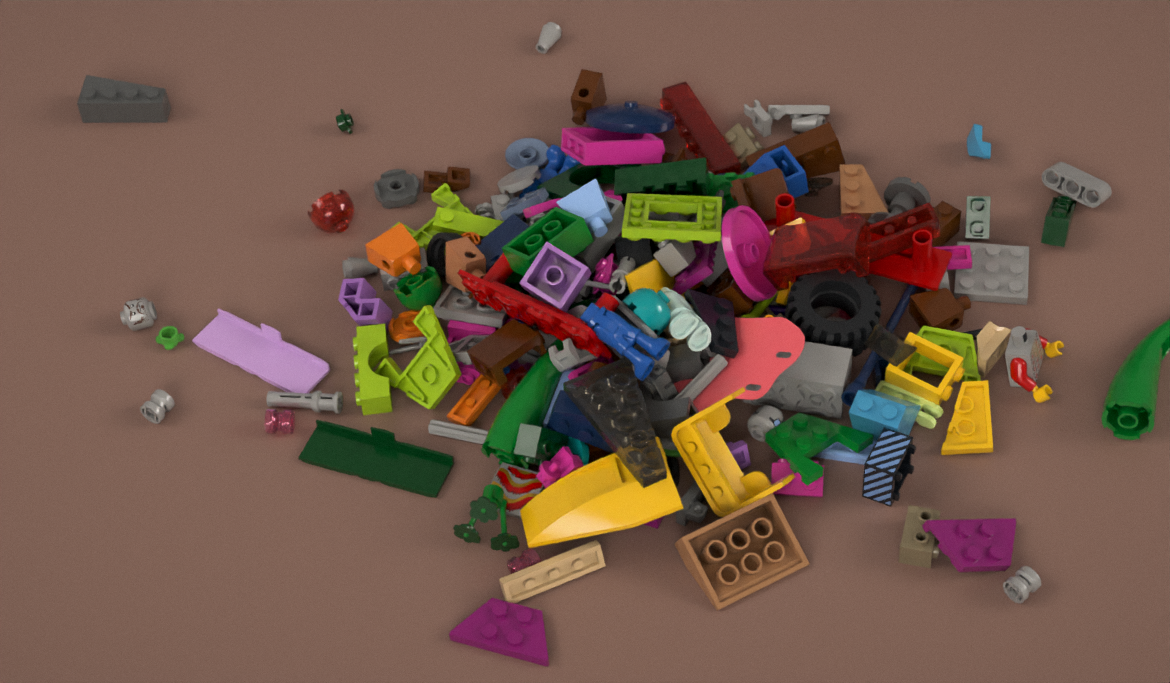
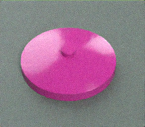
(745, 248)

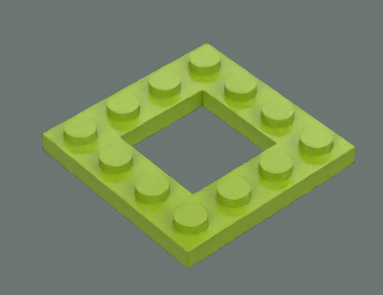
(638, 226)

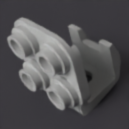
(571, 356)

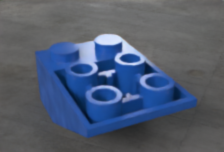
(792, 171)

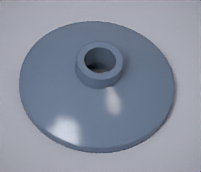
(526, 153)

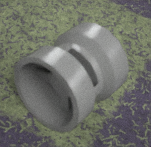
(159, 404)
(1023, 583)

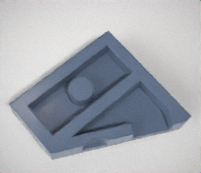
(517, 205)

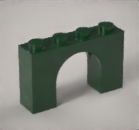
(579, 176)

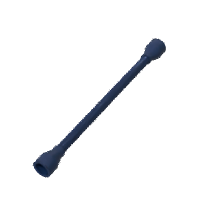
(860, 382)

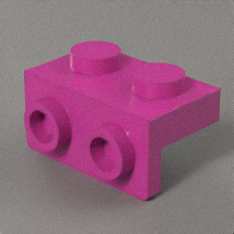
(796, 486)

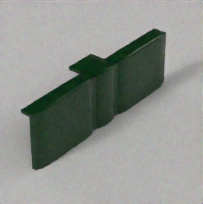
(377, 458)

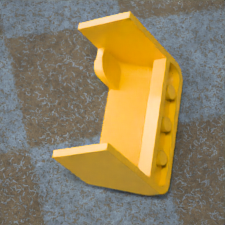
(715, 466)

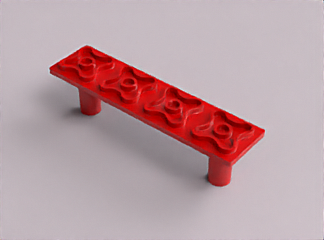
(916, 266)
(550, 320)

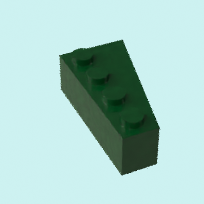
(669, 178)

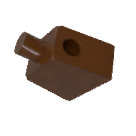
(587, 94)
(938, 309)

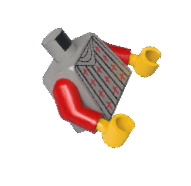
(1024, 360)

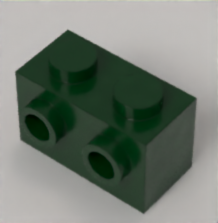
(538, 443)

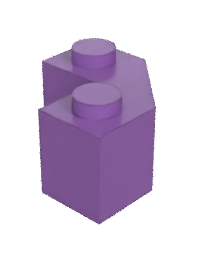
(360, 302)

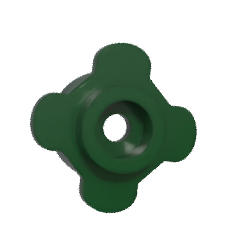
(344, 121)

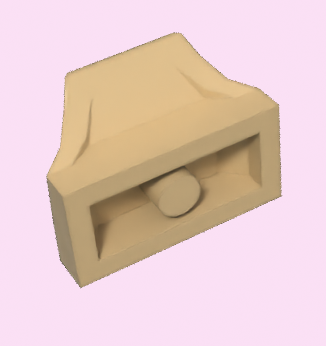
(991, 345)

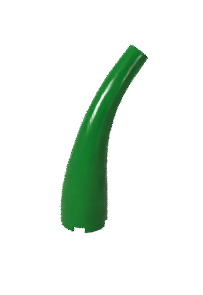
(1132, 394)
(525, 405)

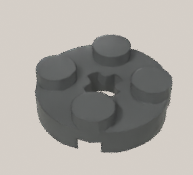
(392, 197)

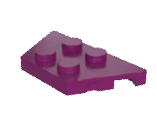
(975, 543)
(505, 630)

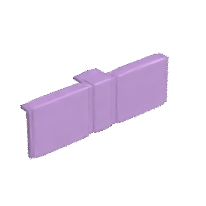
(262, 353)

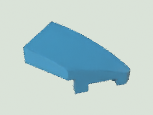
(975, 145)

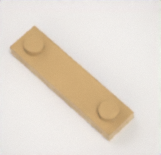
(552, 572)

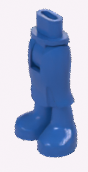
(556, 161)
(623, 337)

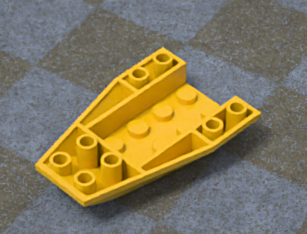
(596, 502)

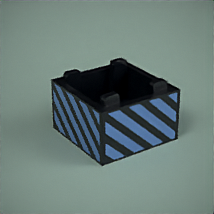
(888, 467)

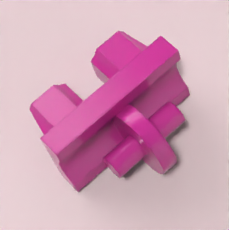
(559, 466)

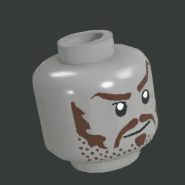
(138, 314)

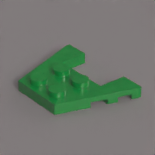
(806, 436)

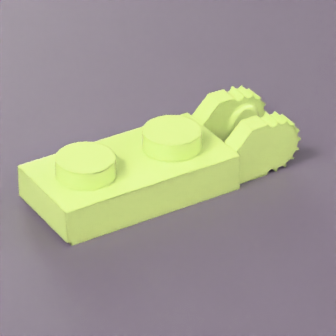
(930, 409)

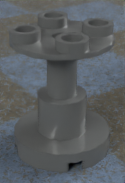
(900, 197)

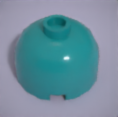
(650, 308)

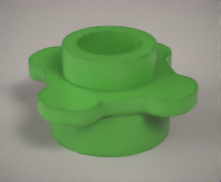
(169, 337)

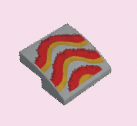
(518, 485)

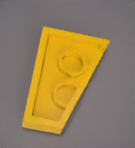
(971, 421)

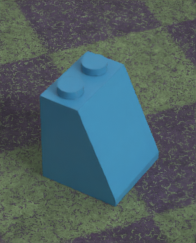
(876, 410)

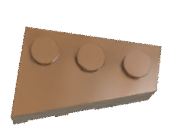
(858, 192)

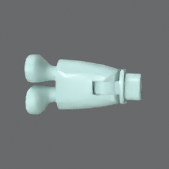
(686, 322)

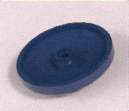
(630, 118)

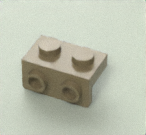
(742, 142)

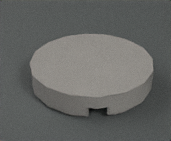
(519, 179)

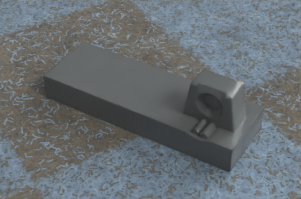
(693, 506)

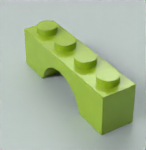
(375, 390)

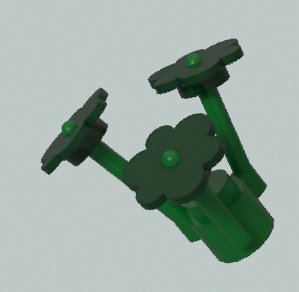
(486, 509)

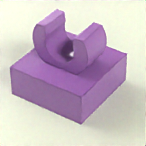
(740, 453)

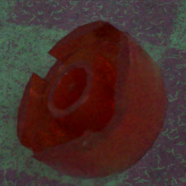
(332, 212)

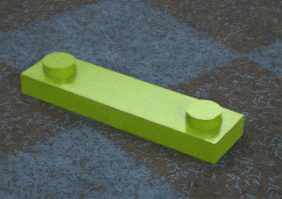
(460, 222)

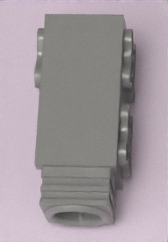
(811, 382)

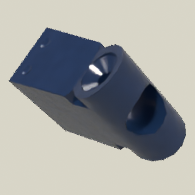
(492, 244)

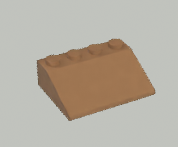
(742, 552)

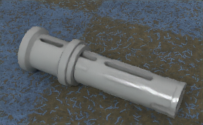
(316, 401)

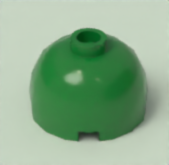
(419, 289)

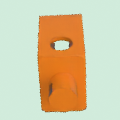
(395, 252)

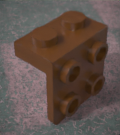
(760, 192)

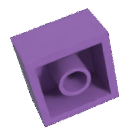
(555, 277)

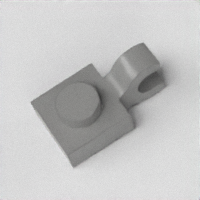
(760, 119)

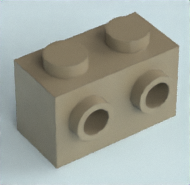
(916, 545)

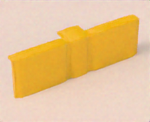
(652, 276)

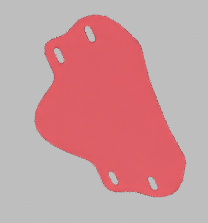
(756, 359)

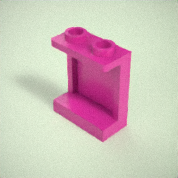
(459, 330)

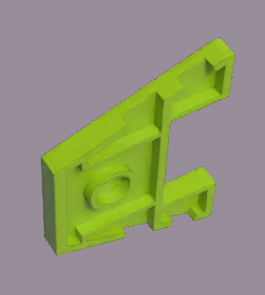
(446, 199)
(956, 342)
(431, 370)

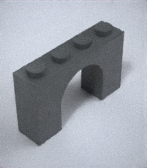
(682, 365)

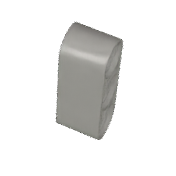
(1086, 184)

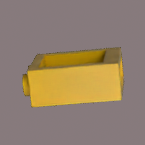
(903, 380)

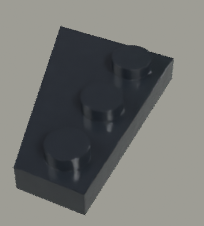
(719, 316)

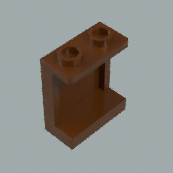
(503, 348)

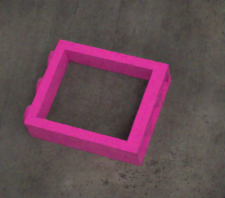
(605, 147)

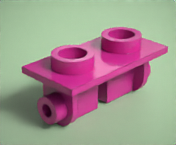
(603, 273)

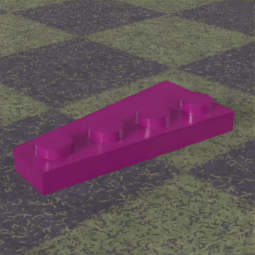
(698, 268)

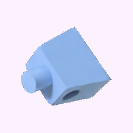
(591, 205)

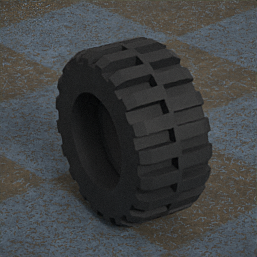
(839, 291)

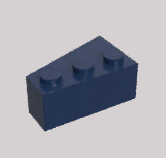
(569, 420)

